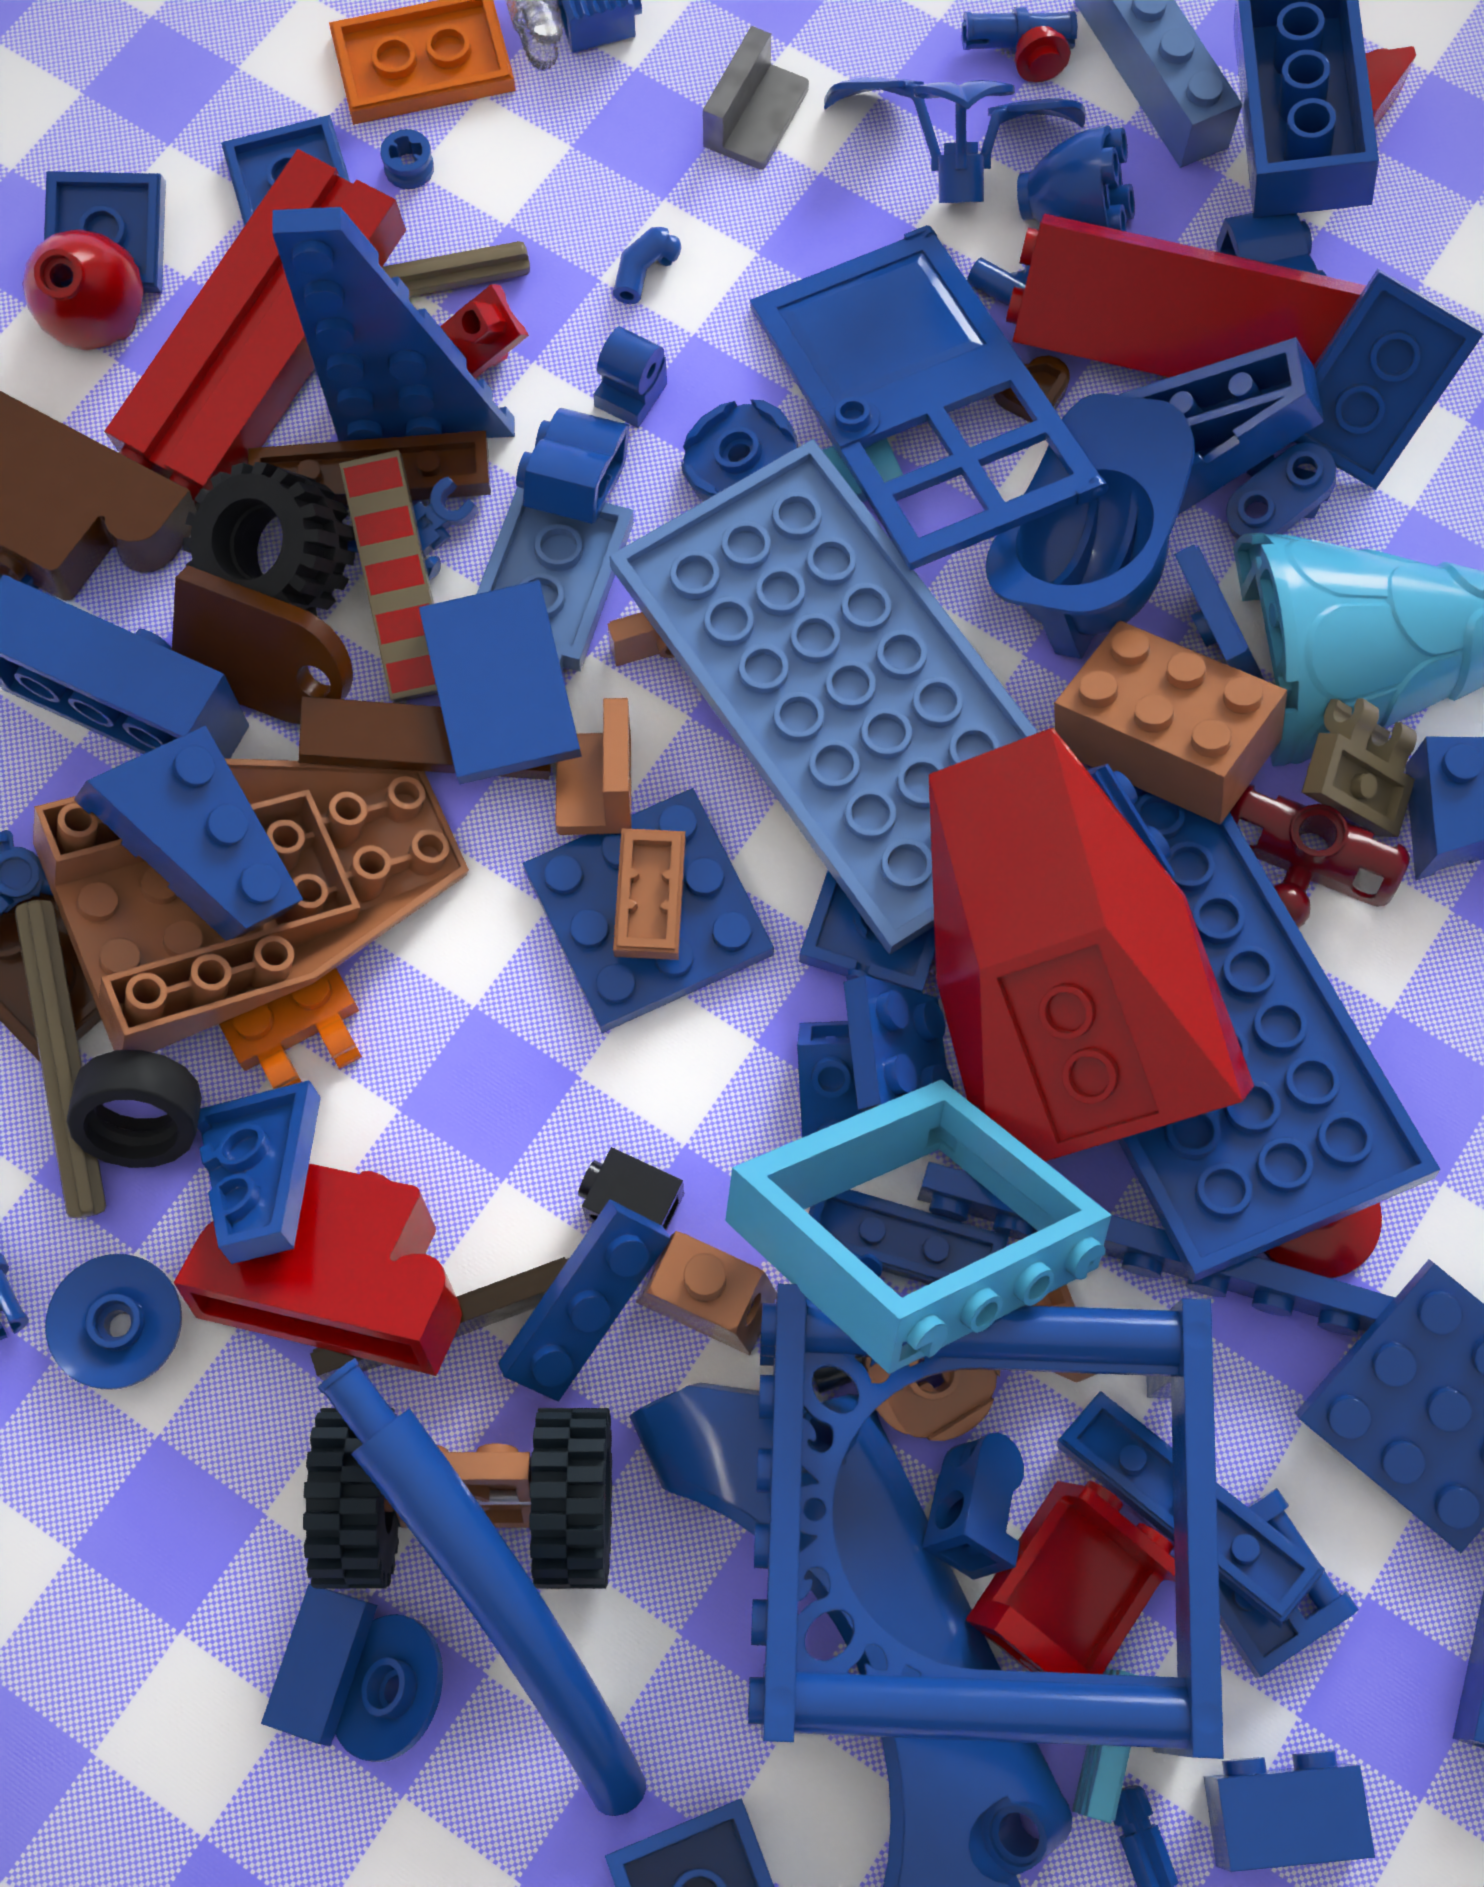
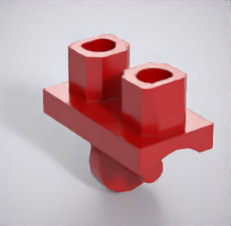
(485, 330)

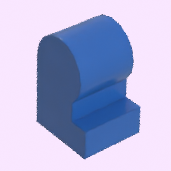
(631, 376)

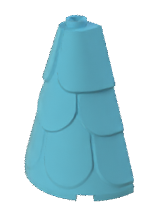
(1360, 628)

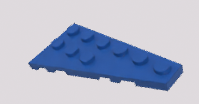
(375, 353)

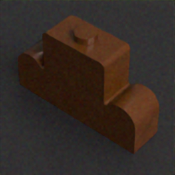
(77, 500)

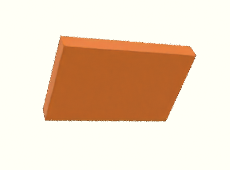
(421, 57)

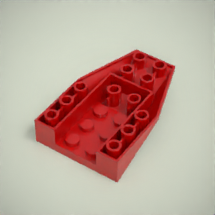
(1069, 958)

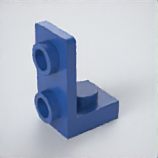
(825, 1075)

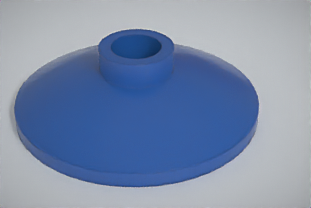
(88, 1302)
(392, 1690)

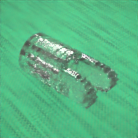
(538, 29)

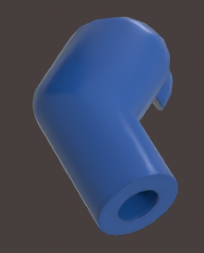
(638, 257)
(995, 280)

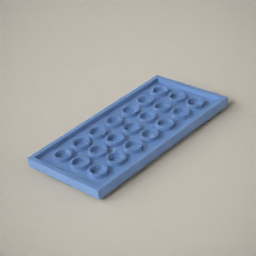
(825, 670)

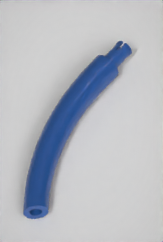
(491, 1584)

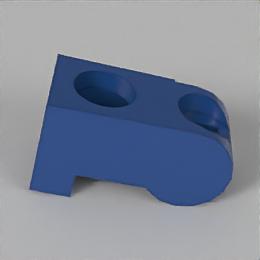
(974, 1506)

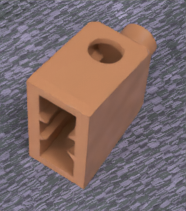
(708, 1291)

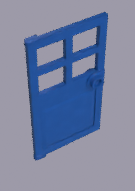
(901, 346)

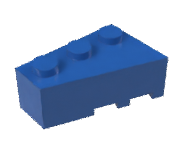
(1241, 411)

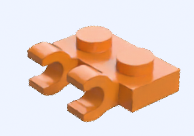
(272, 1028)

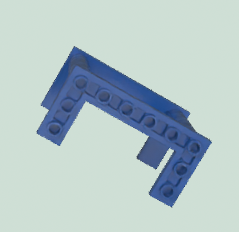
(949, 1701)

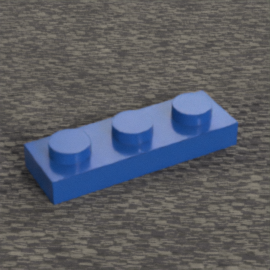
(584, 1301)

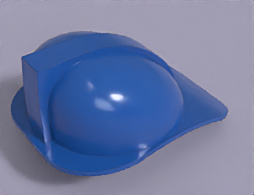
(1103, 558)

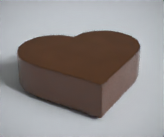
(1051, 376)

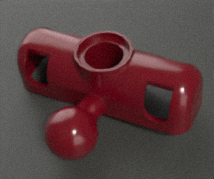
(1333, 867)

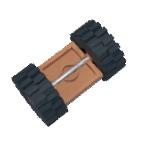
(555, 1493)

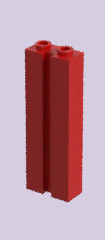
(1164, 301)
(241, 341)

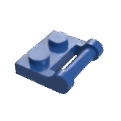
(1258, 1638)

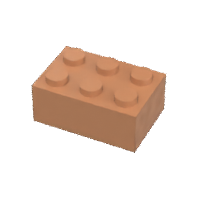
(1171, 720)

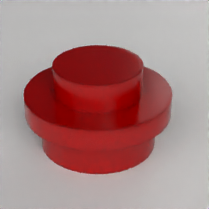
(1041, 54)

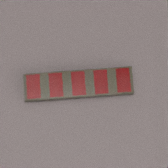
(392, 569)

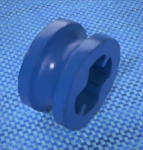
(402, 143)

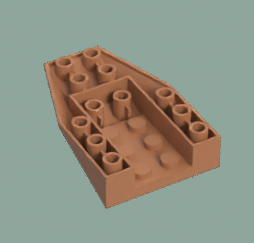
(354, 841)

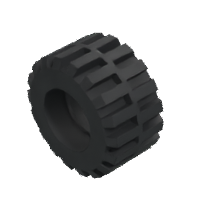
(313, 534)

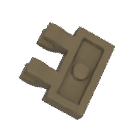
(1362, 768)

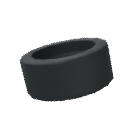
(140, 1078)

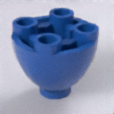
(1081, 181)

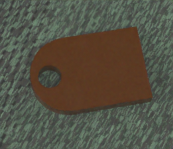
(258, 644)

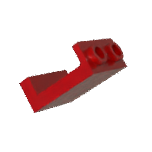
(1074, 1584)

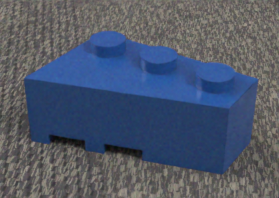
(1446, 803)
(196, 831)

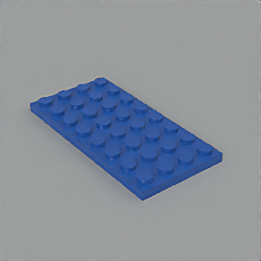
(1322, 1118)

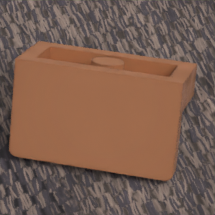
(597, 787)

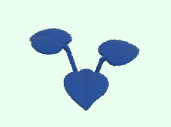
(961, 166)

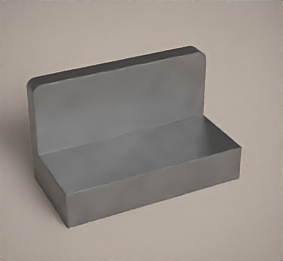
(752, 103)

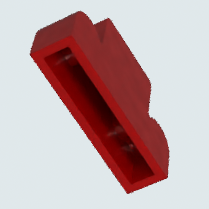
(349, 1283)

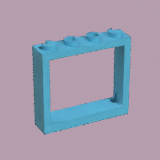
(776, 1187)

